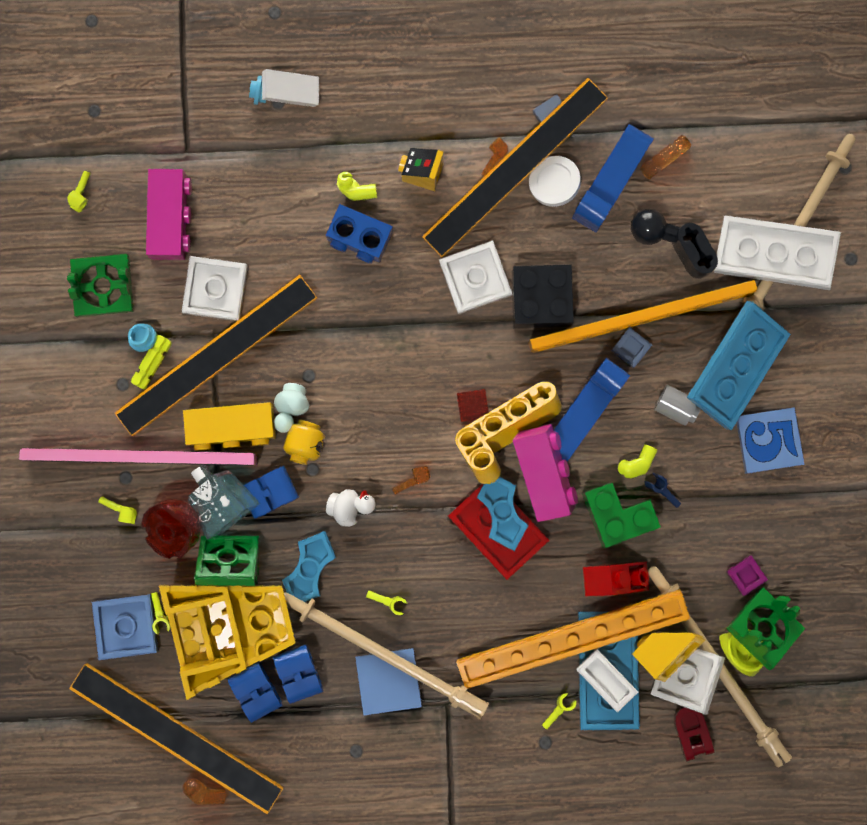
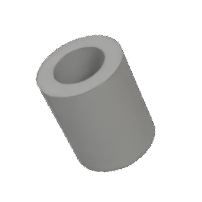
(676, 406)

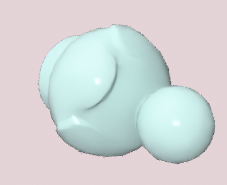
(289, 403)

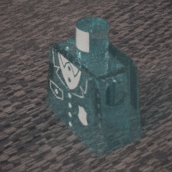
(219, 500)

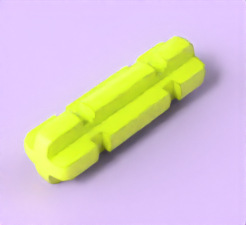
(151, 362)

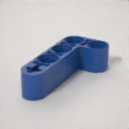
(612, 178)
(589, 406)

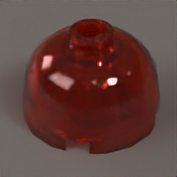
(172, 528)

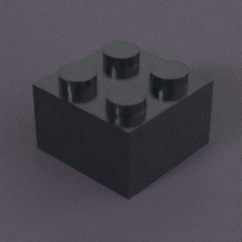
(542, 296)

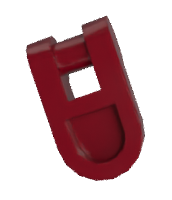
(688, 724)

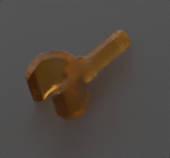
(499, 149)
(420, 474)

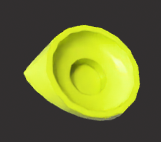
(739, 655)

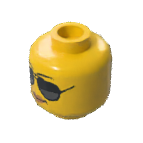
(304, 442)

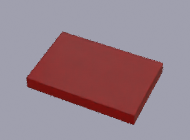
(476, 523)

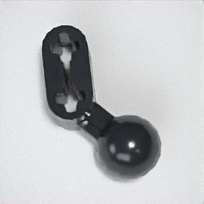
(651, 227)

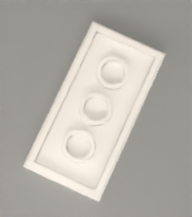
(777, 252)

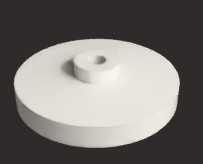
(555, 181)

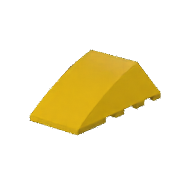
(224, 630)

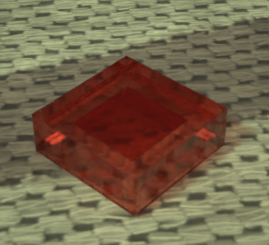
(472, 405)

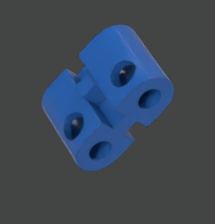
(272, 491)
(298, 674)
(255, 692)

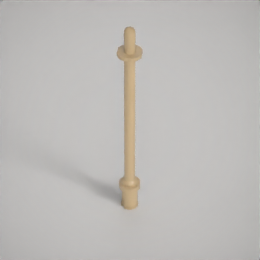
(837, 161)
(457, 695)
(766, 735)

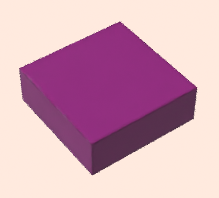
(746, 575)

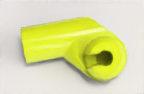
(353, 190)

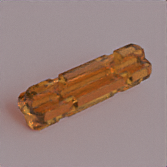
(665, 157)

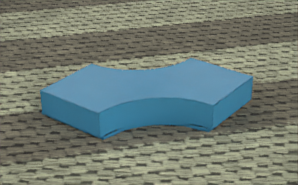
(506, 525)
(314, 556)

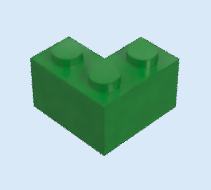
(614, 523)

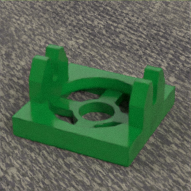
(78, 269)
(247, 577)
(752, 639)

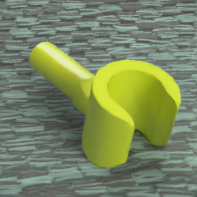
(75, 198)
(126, 514)
(386, 601)
(158, 613)
(558, 711)

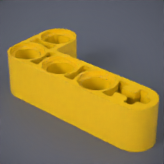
(537, 404)

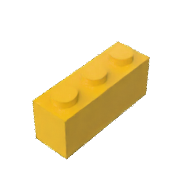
(229, 426)

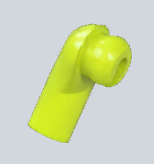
(638, 466)

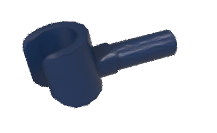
(661, 487)

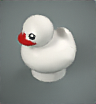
(347, 505)

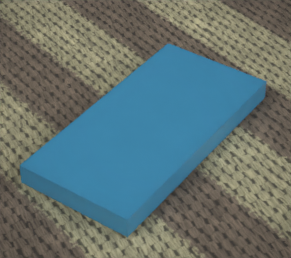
(738, 365)
(594, 709)

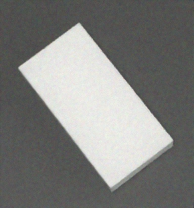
(290, 88)
(607, 680)

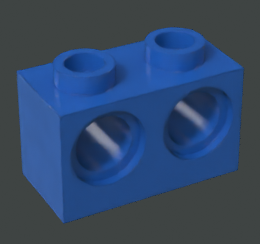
(363, 227)

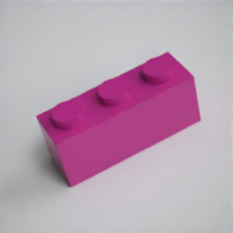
(167, 214)
(545, 472)

